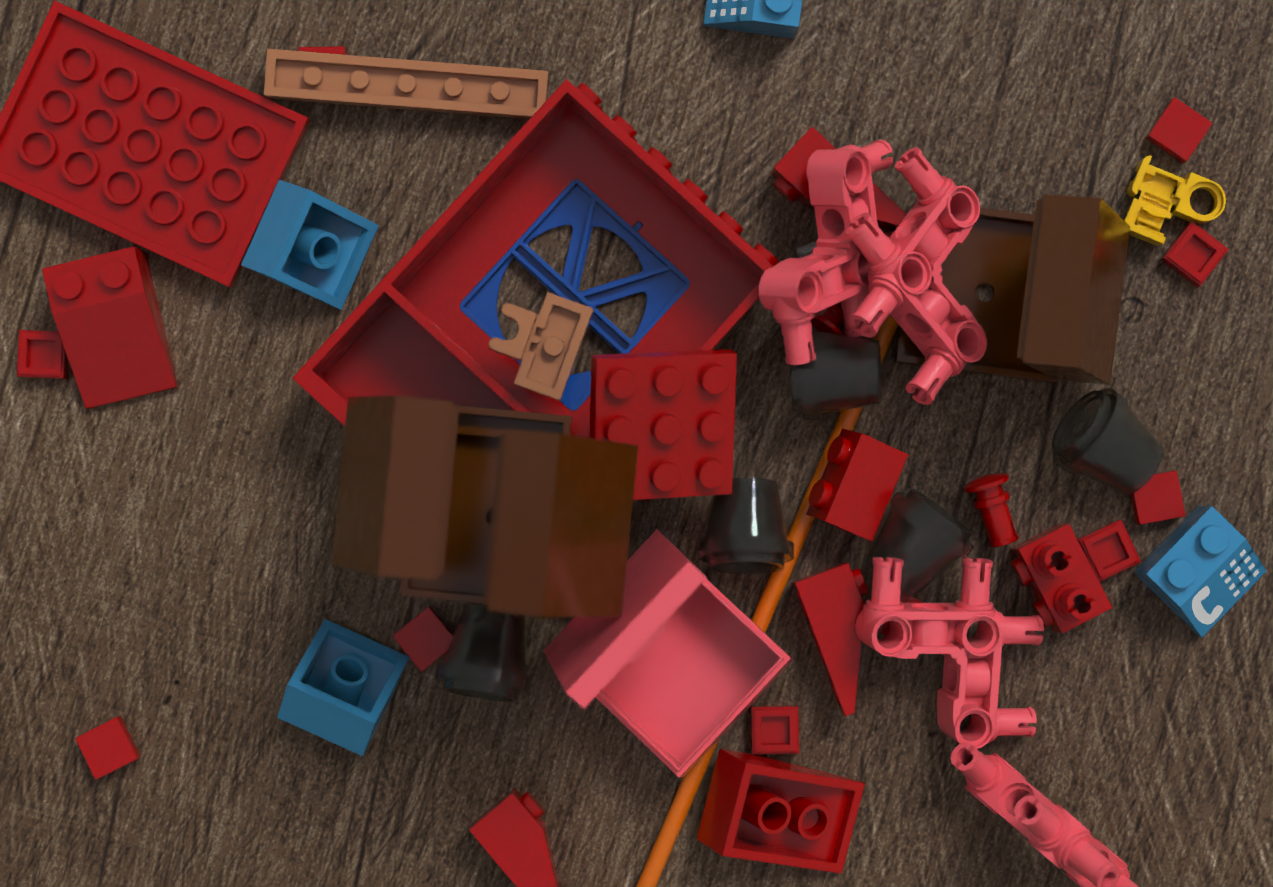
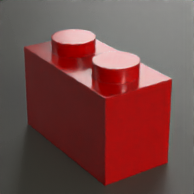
(856, 483)

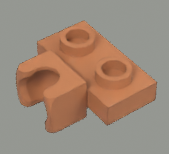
(545, 343)

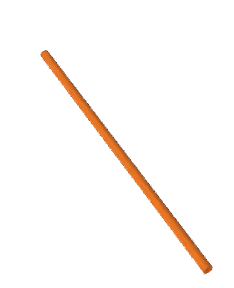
(761, 617)

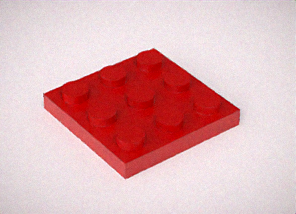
(677, 414)

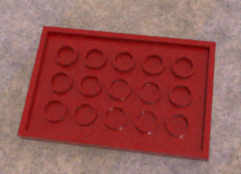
(144, 143)

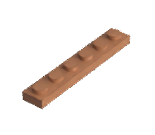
(404, 84)

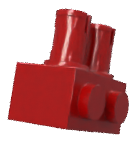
(1059, 578)

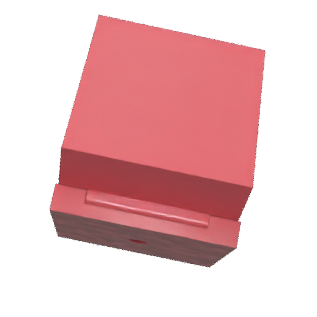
(675, 660)

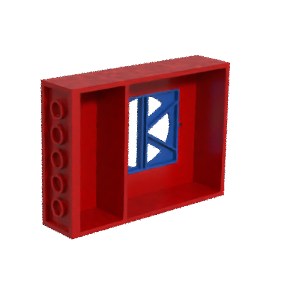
(568, 165)

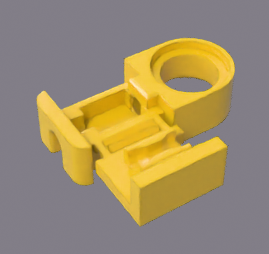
(1157, 198)

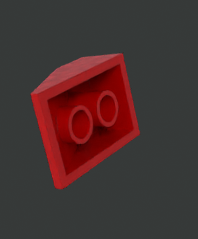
(111, 326)
(779, 812)

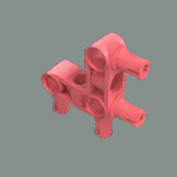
(836, 269)
(908, 279)
(970, 664)
(1042, 822)

